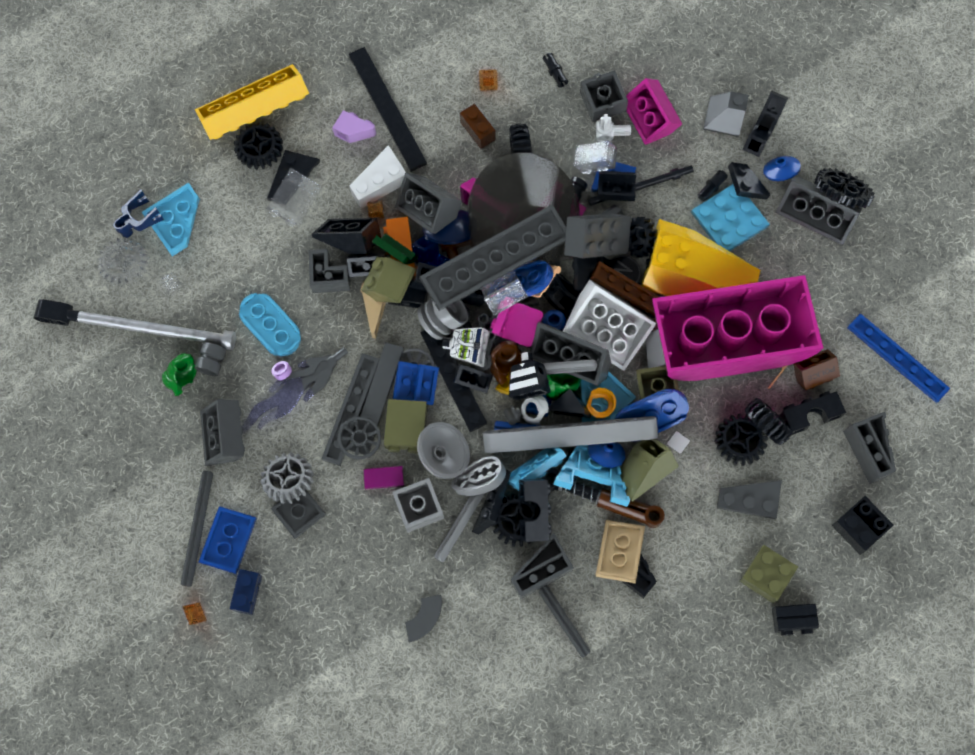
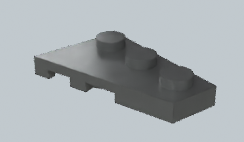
(751, 499)

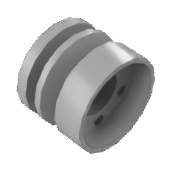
(441, 323)

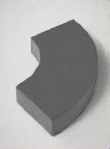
(425, 619)

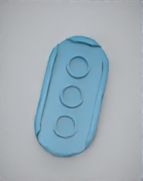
(270, 324)

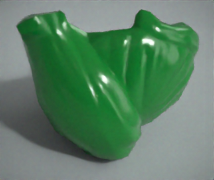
(179, 373)
(561, 384)

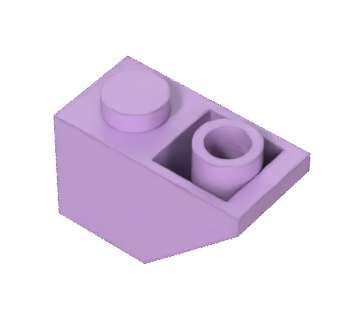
(353, 129)

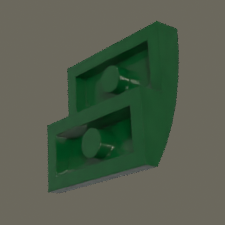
(395, 249)

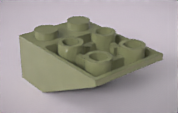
(646, 466)

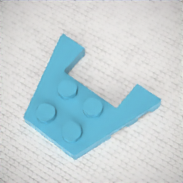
(583, 466)

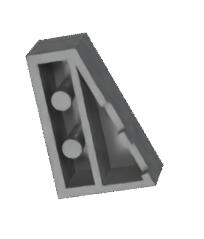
(542, 568)

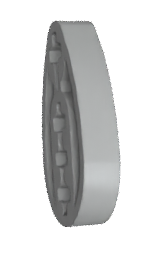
(480, 477)

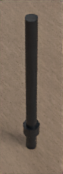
(674, 174)

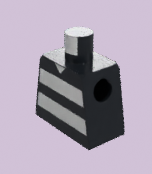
(528, 379)

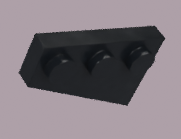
(299, 162)
(491, 507)

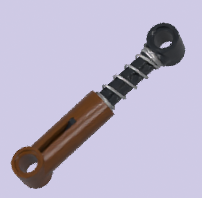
(635, 510)

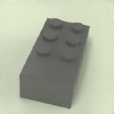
(597, 235)

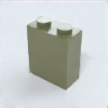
(404, 424)

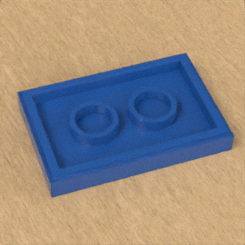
(227, 540)

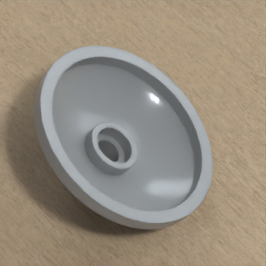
(449, 445)

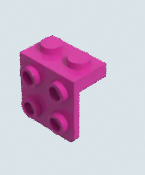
(517, 324)

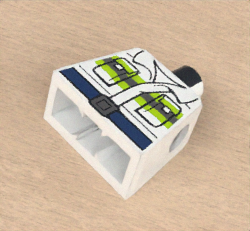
(468, 345)

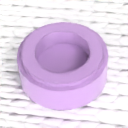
(281, 370)

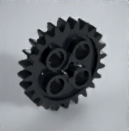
(844, 188)

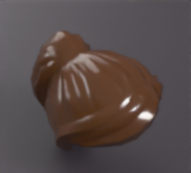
(503, 358)

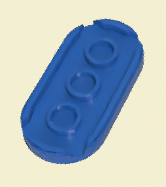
(534, 277)
(667, 406)

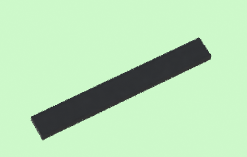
(387, 109)

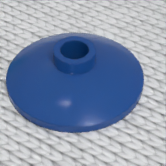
(782, 168)
(607, 454)

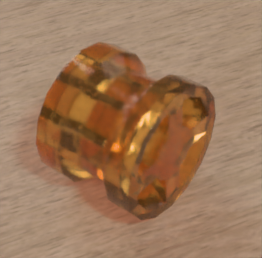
(376, 209)

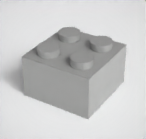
(418, 505)

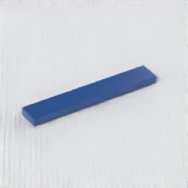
(898, 358)

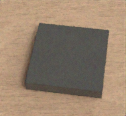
(298, 515)

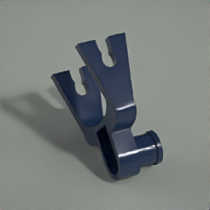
(126, 221)

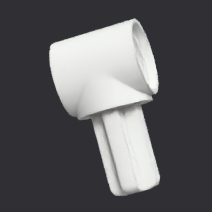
(607, 130)

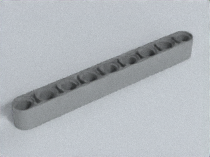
(570, 434)

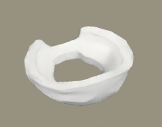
(542, 407)

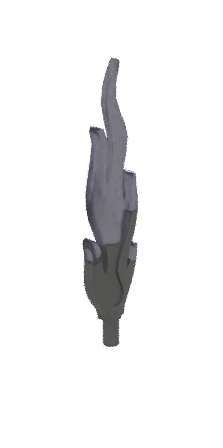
(318, 372)

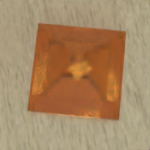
(194, 613)

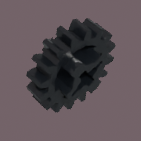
(641, 237)

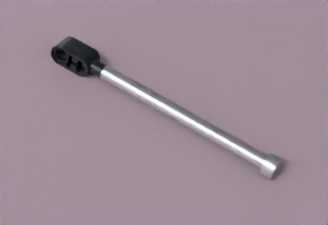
(63, 313)

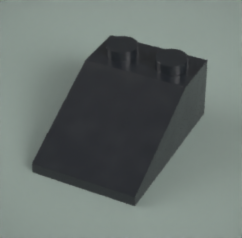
(349, 234)

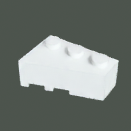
(378, 179)

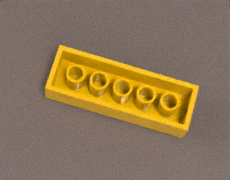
(252, 102)

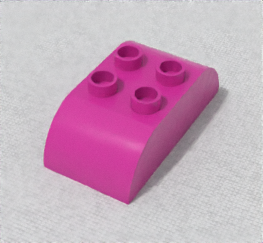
(737, 329)

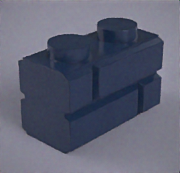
(245, 592)

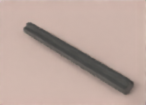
(196, 529)

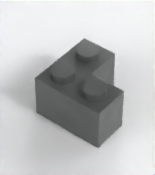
(324, 276)

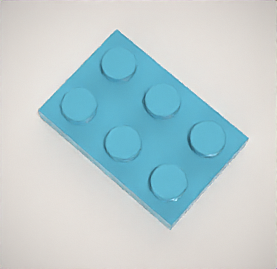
(537, 466)

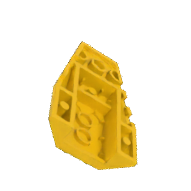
(692, 263)

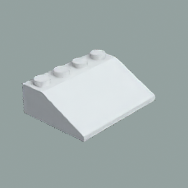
(609, 323)

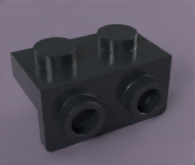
(616, 186)

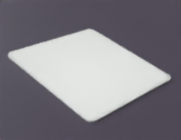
(678, 442)

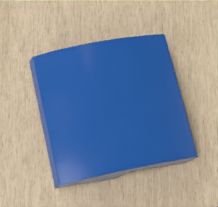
(415, 382)

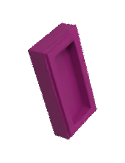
(383, 477)

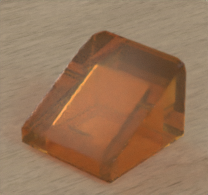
(488, 80)

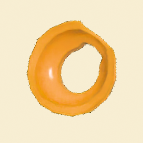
(608, 396)

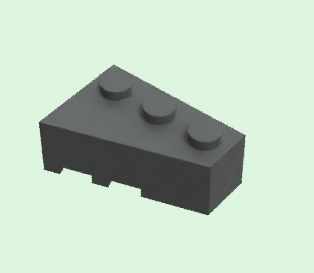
(872, 447)

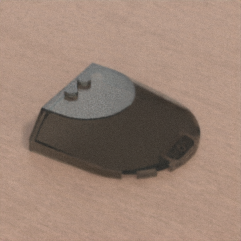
(515, 190)

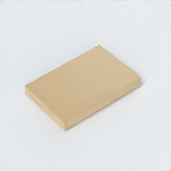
(620, 551)

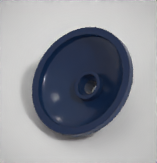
(453, 233)

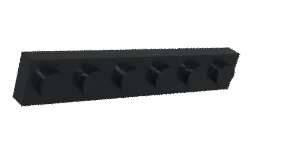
(461, 394)

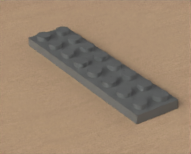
(494, 258)

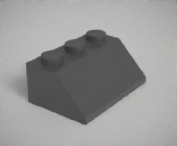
(222, 432)

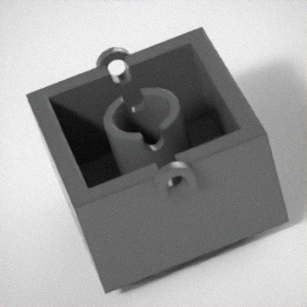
(603, 95)

